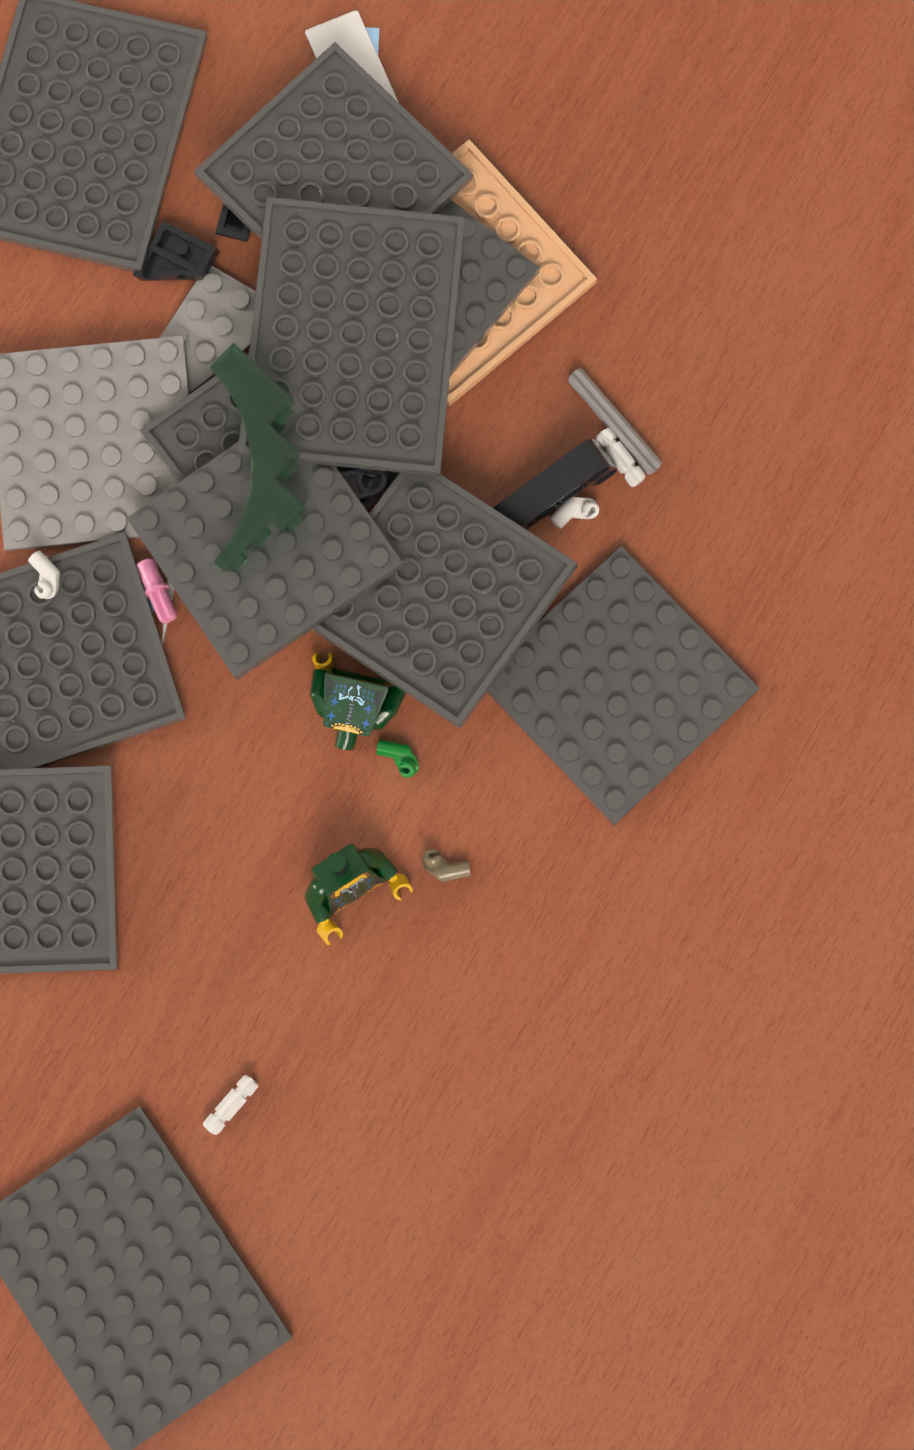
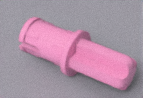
(156, 590)

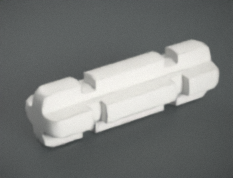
(621, 457)
(230, 1104)

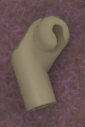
(442, 869)

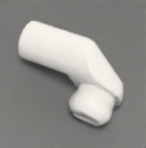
(575, 508)
(48, 578)

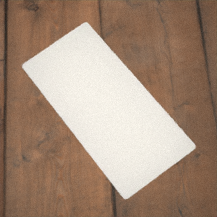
(353, 38)

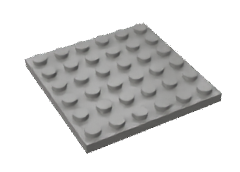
(75, 440)

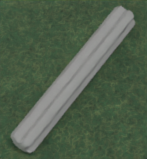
(615, 421)

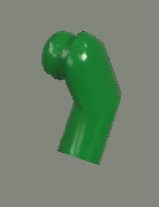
(402, 756)

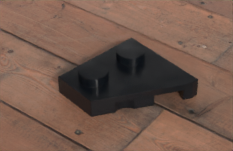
(176, 256)

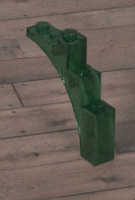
(268, 501)

